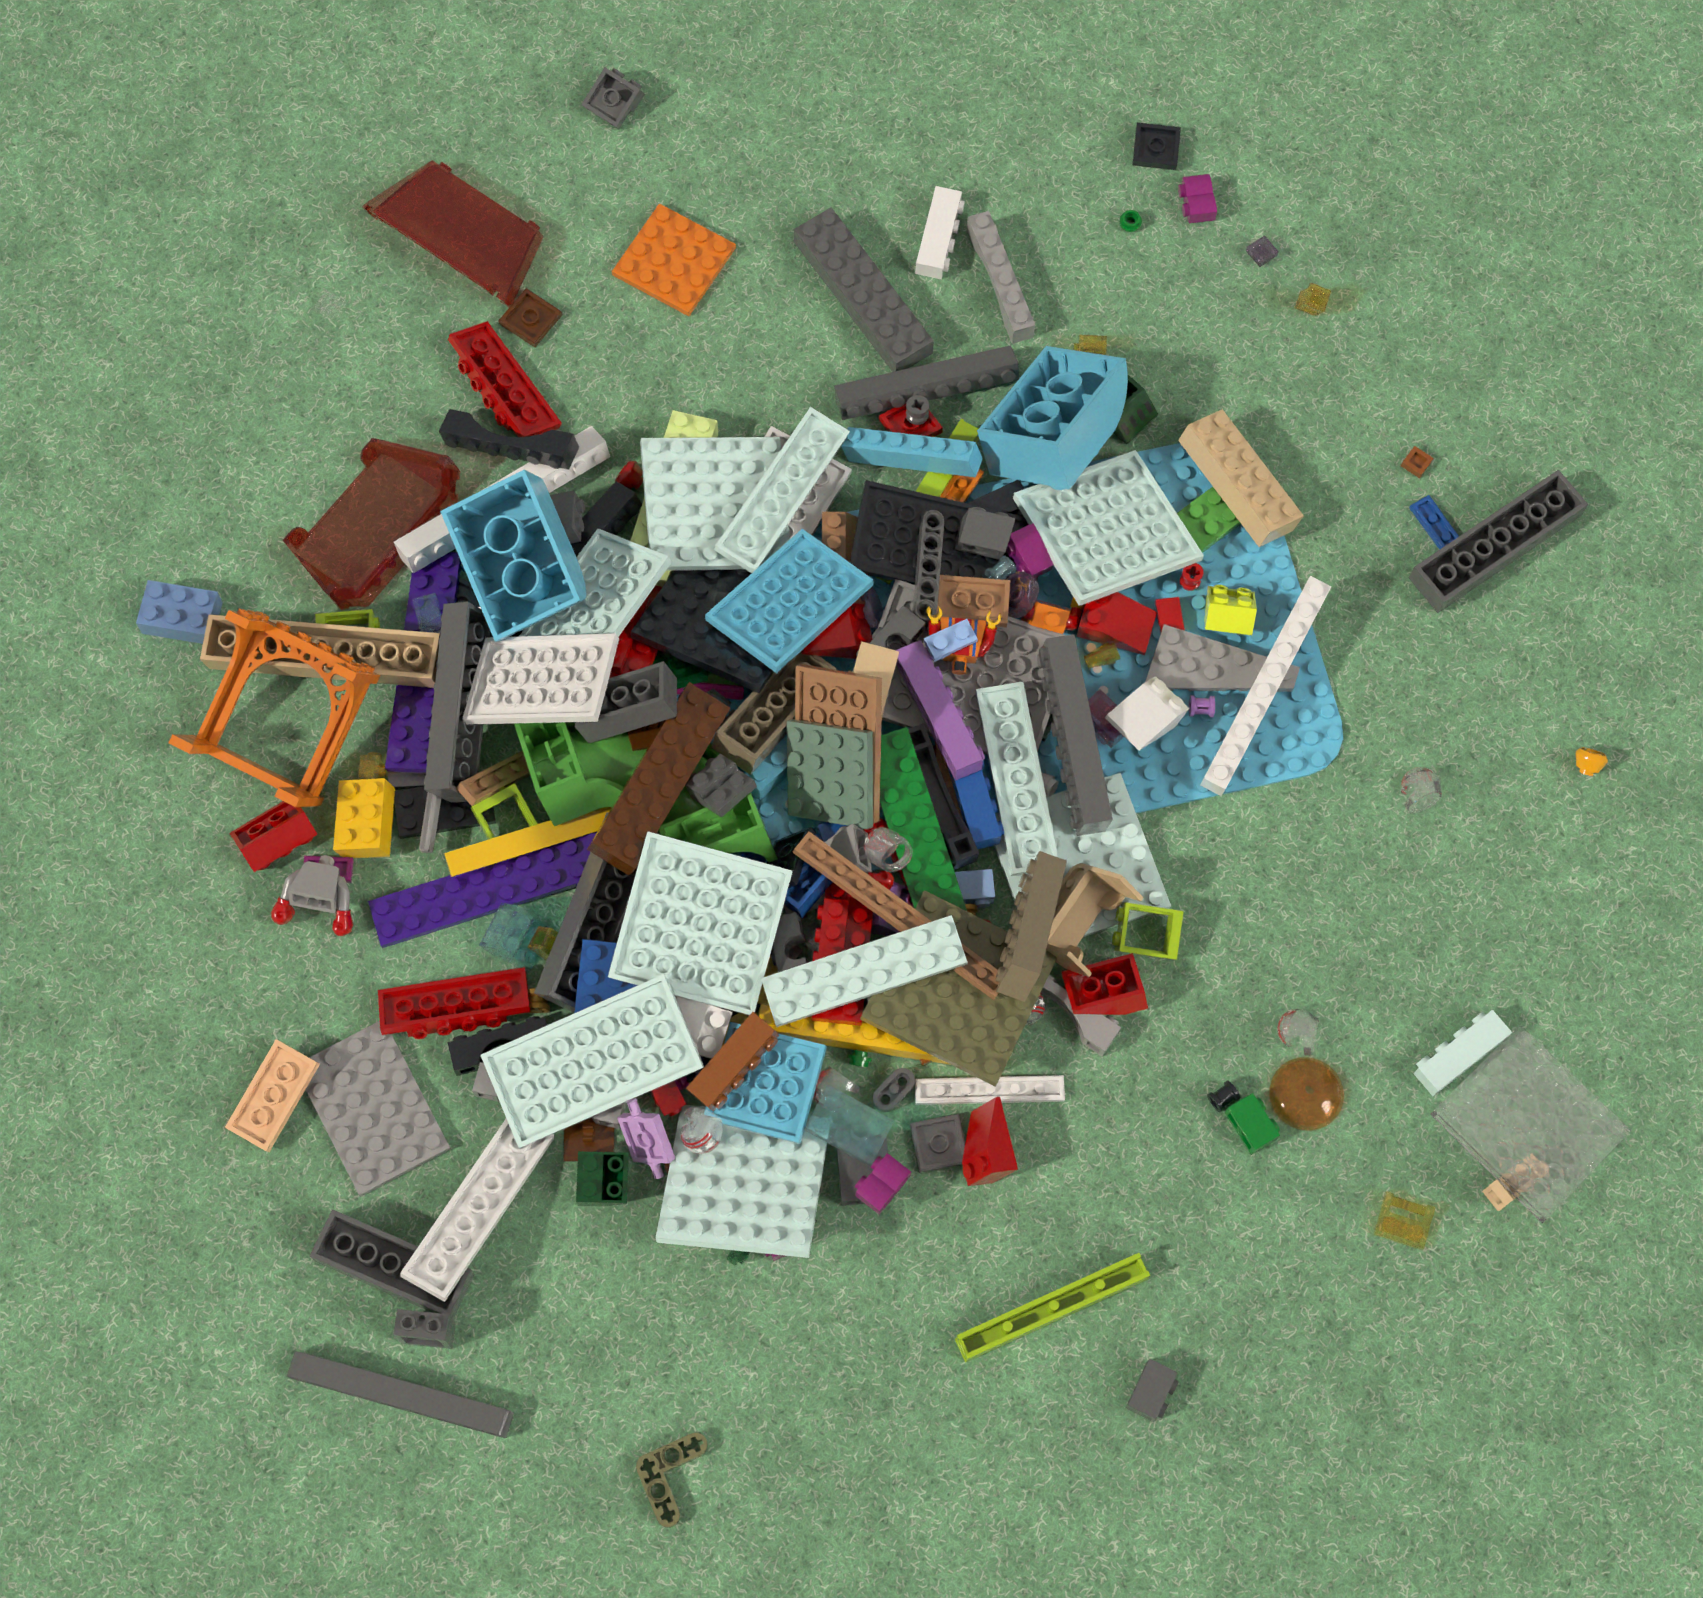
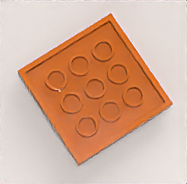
(674, 259)

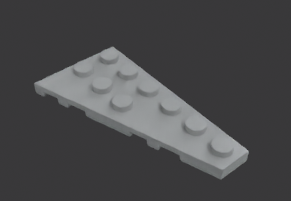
(1207, 665)

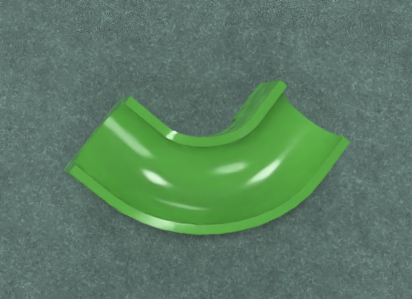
(586, 776)

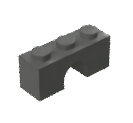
(901, 627)
(788, 934)

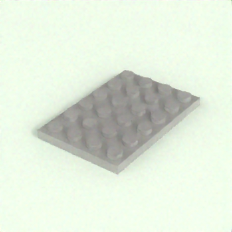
(373, 1109)

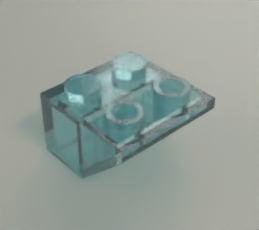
(510, 936)

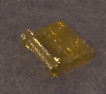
(1400, 1228)

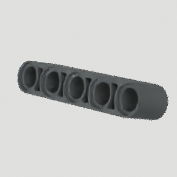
(928, 557)

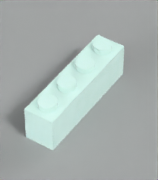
(1462, 1053)

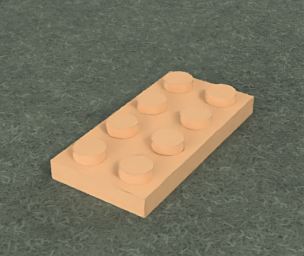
(272, 1095)

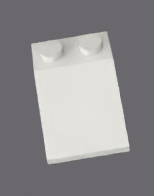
(1147, 713)
(706, 1025)

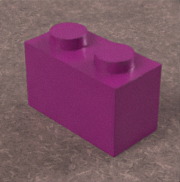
(1029, 551)

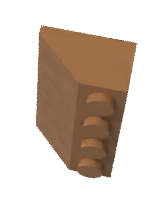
(839, 533)

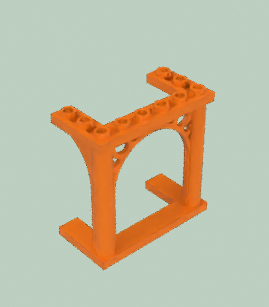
(251, 633)

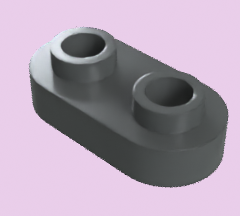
(893, 1090)

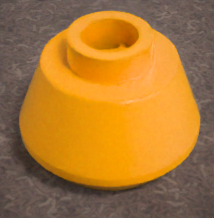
(1590, 760)

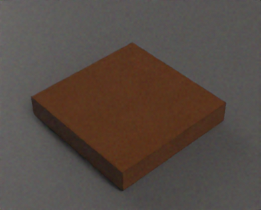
(530, 317)

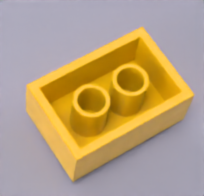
(364, 818)

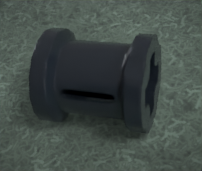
(1223, 1096)

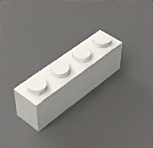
(938, 233)

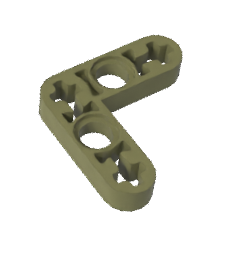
(662, 1466)

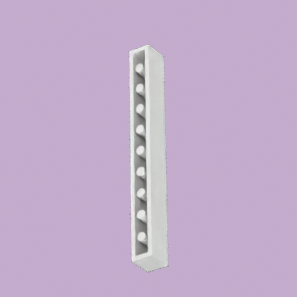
(433, 538)
(1265, 686)

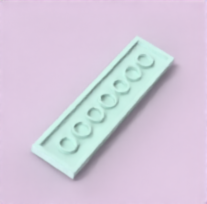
(781, 490)
(1016, 774)
(864, 971)

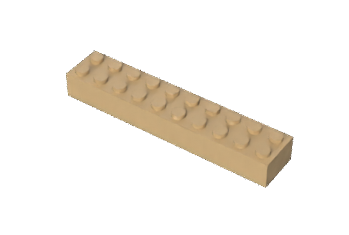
(396, 655)

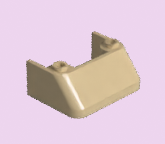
(877, 662)
(1080, 900)

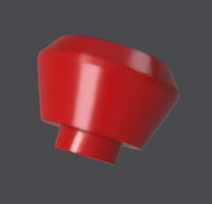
(630, 475)

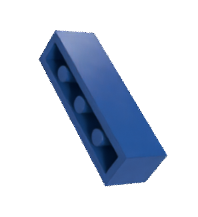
(978, 809)

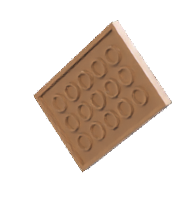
(843, 701)

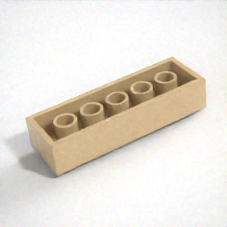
(1240, 478)

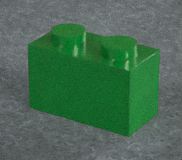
(1253, 1123)

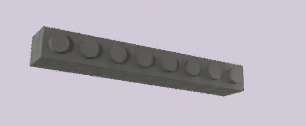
(929, 380)

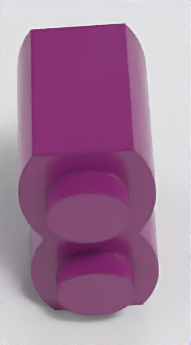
(1198, 198)
(883, 1183)

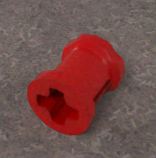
(1191, 583)

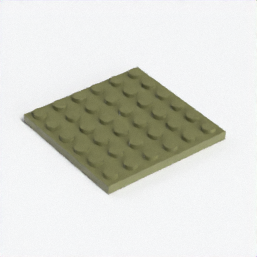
(949, 1013)

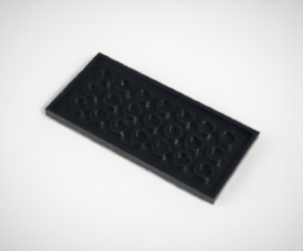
(889, 534)

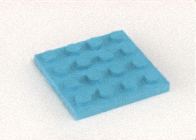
(778, 1091)

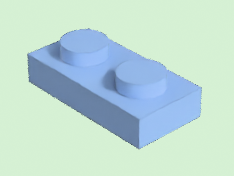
(950, 640)

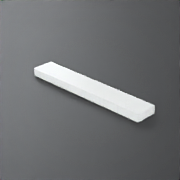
(976, 1091)

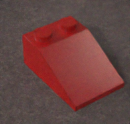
(1118, 620)
(842, 636)
(1110, 989)
(988, 1146)

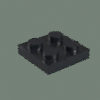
(1156, 146)

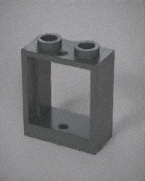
(433, 1331)

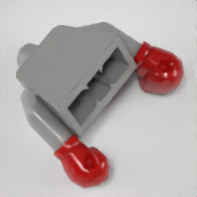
(850, 844)
(316, 888)

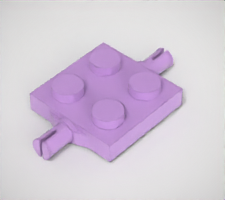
(646, 1138)

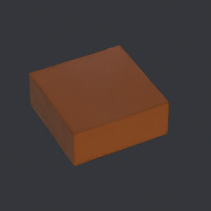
(1417, 462)

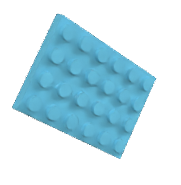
(789, 600)

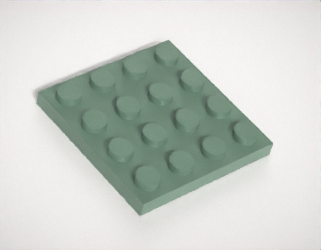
(830, 773)

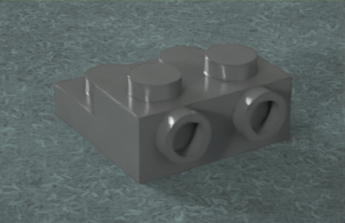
(613, 97)
(719, 785)

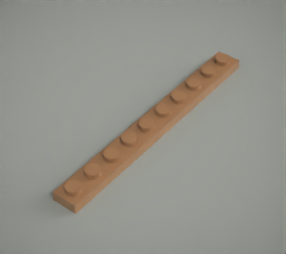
(886, 904)

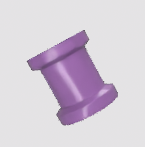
(1201, 706)

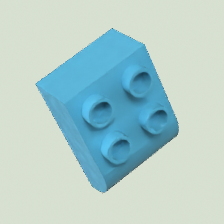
(1055, 417)
(515, 553)

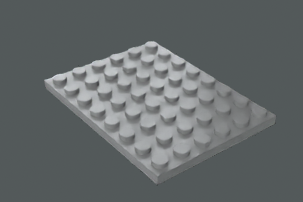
(1006, 662)

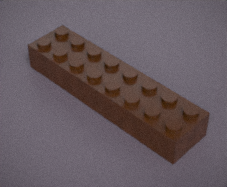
(658, 778)

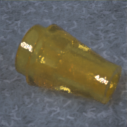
(1103, 655)

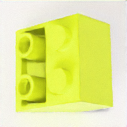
(1230, 610)

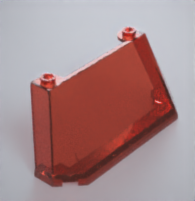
(460, 228)
(353, 542)

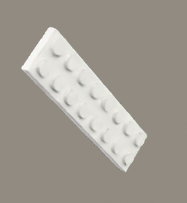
(473, 1212)

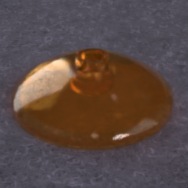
(1297, 1106)

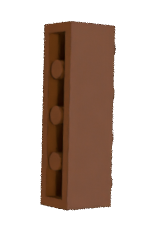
(733, 1062)

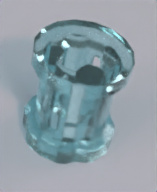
(1001, 570)

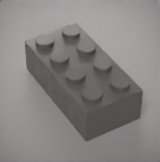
(634, 702)

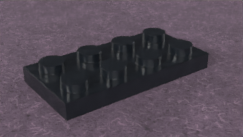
(452, 816)

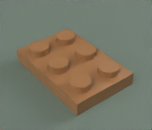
(974, 598)

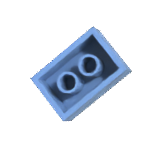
(177, 611)

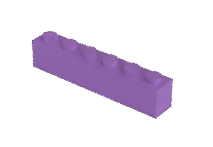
(939, 711)

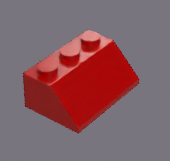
(273, 835)

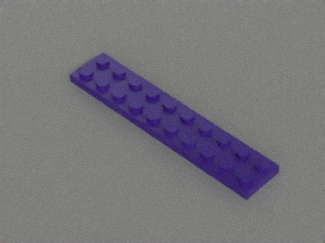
(410, 735)
(478, 892)

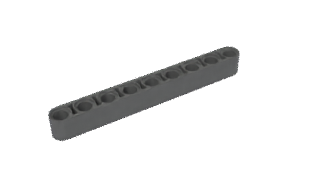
(400, 1394)

